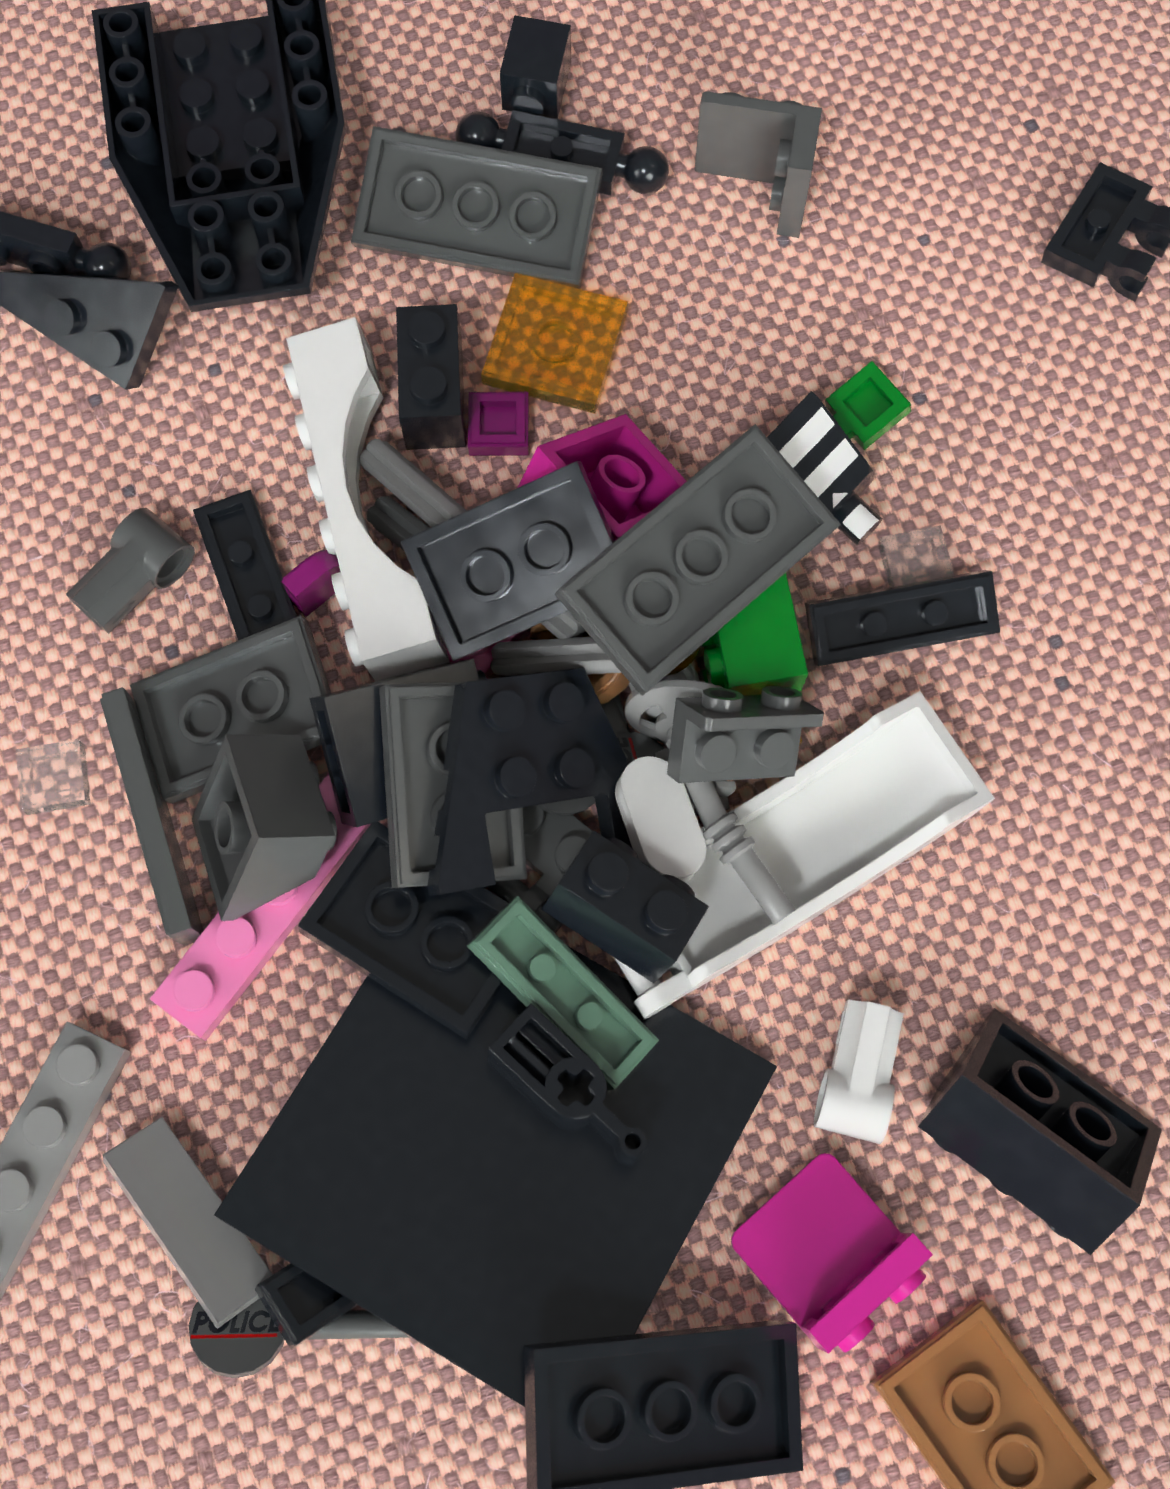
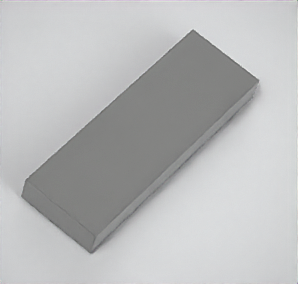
(180, 1213)

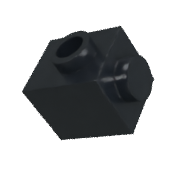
(535, 66)

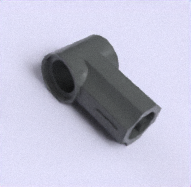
(141, 557)

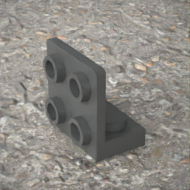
(761, 144)

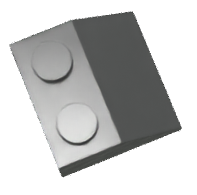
(261, 821)

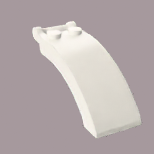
(825, 838)

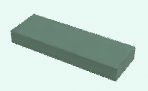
(556, 982)

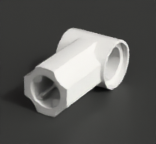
(857, 1089)

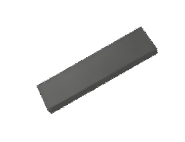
(151, 819)

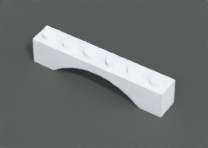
(339, 397)

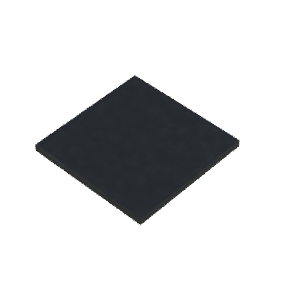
(465, 1210)

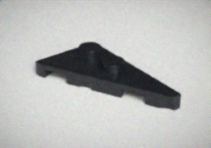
(97, 319)

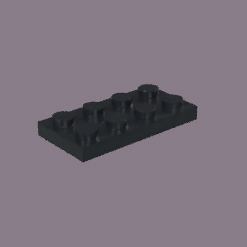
(663, 1408)

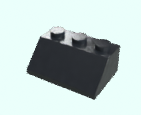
(1043, 1132)

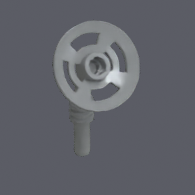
(707, 802)

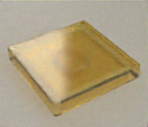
(555, 343)

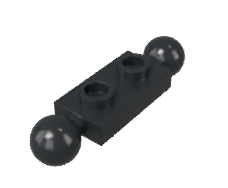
(540, 136)
(57, 250)

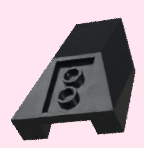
(226, 144)

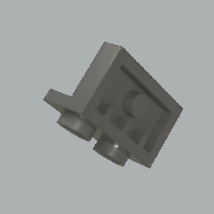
(738, 734)

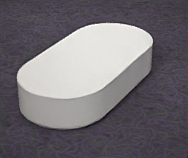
(660, 819)

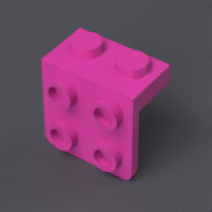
(829, 1254)

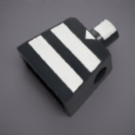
(828, 465)

